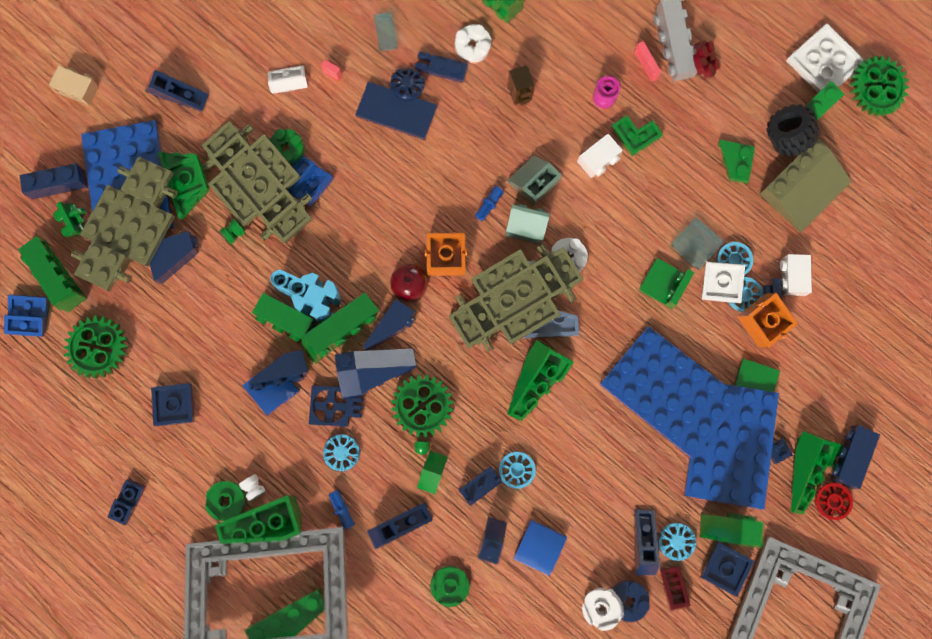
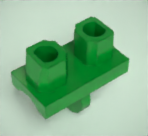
(71, 216)

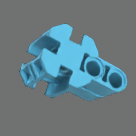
(311, 296)

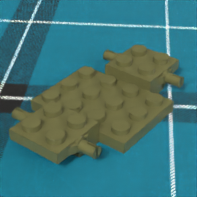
(256, 182)
(126, 225)
(515, 297)

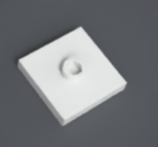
(723, 282)

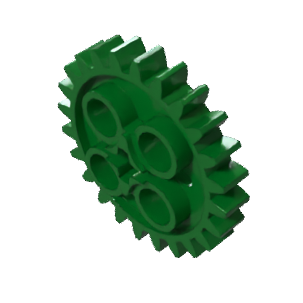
(879, 102)
(91, 363)
(411, 391)

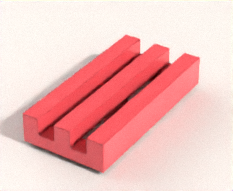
(647, 61)

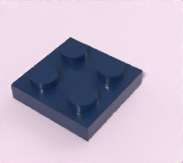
(172, 404)
(727, 569)

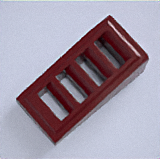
(677, 606)

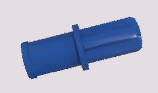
(489, 203)
(341, 509)

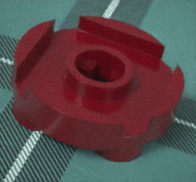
(705, 59)

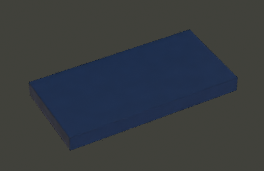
(388, 110)

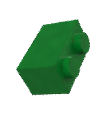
(825, 100)

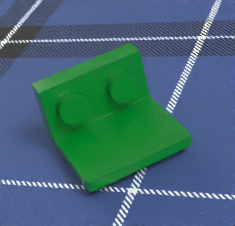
(665, 283)

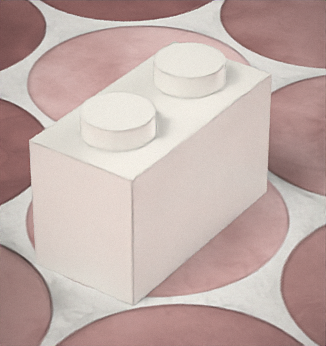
(599, 156)
(796, 275)

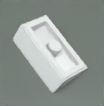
(287, 79)

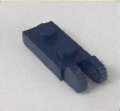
(442, 67)

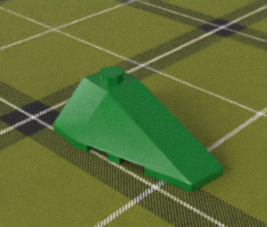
(539, 373)
(811, 461)
(266, 523)

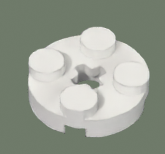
(468, 52)
(575, 248)
(610, 600)

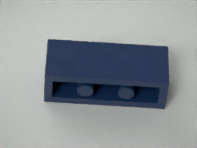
(53, 181)
(855, 456)

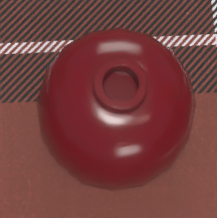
(408, 283)

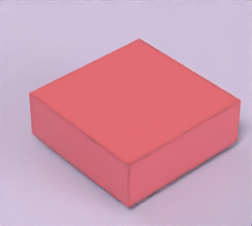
(331, 70)

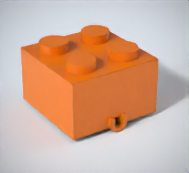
(445, 254)
(767, 320)

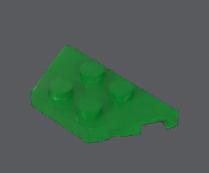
(187, 180)

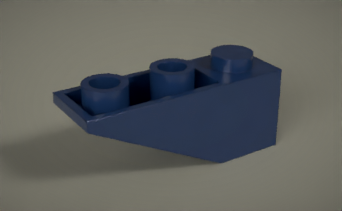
(285, 368)

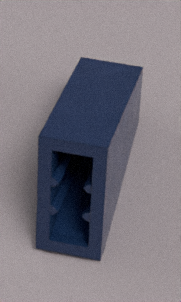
(173, 255)
(492, 541)

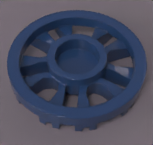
(407, 83)

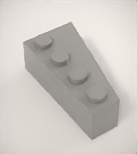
(675, 39)

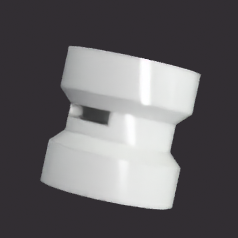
(251, 486)

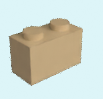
(73, 85)

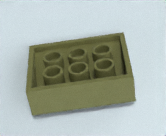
(807, 186)

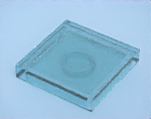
(697, 243)

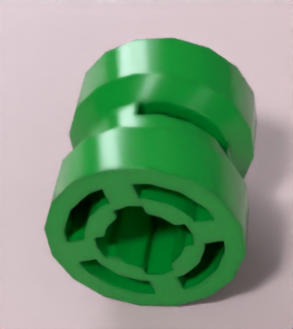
(236, 231)

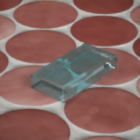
(385, 31)

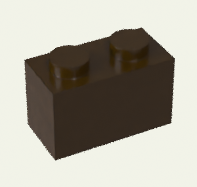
(520, 85)

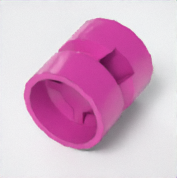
(606, 92)

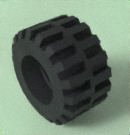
(787, 120)

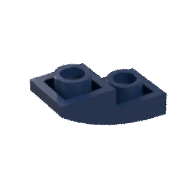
(126, 502)

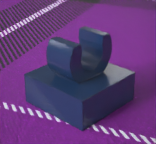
(774, 288)
(780, 451)

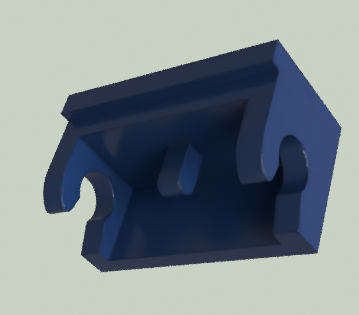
(480, 486)

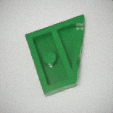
(737, 159)

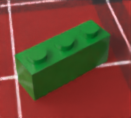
(282, 317)

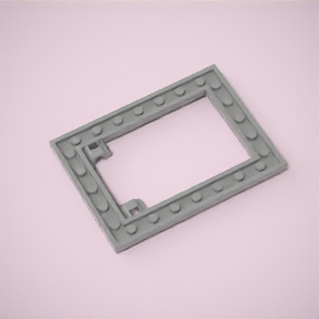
(780, 556)
(200, 569)

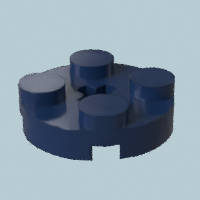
(640, 603)

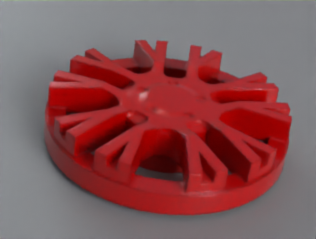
(833, 501)

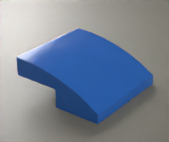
(313, 180)
(26, 315)
(272, 397)
(540, 547)

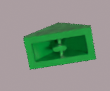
(432, 472)

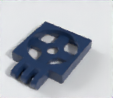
(349, 407)

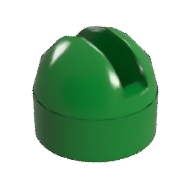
(421, 447)

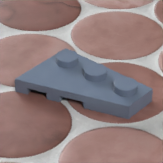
(562, 326)

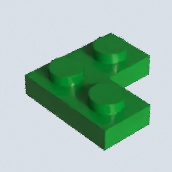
(636, 139)

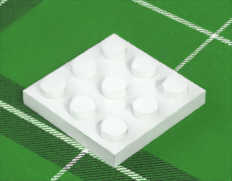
(825, 59)

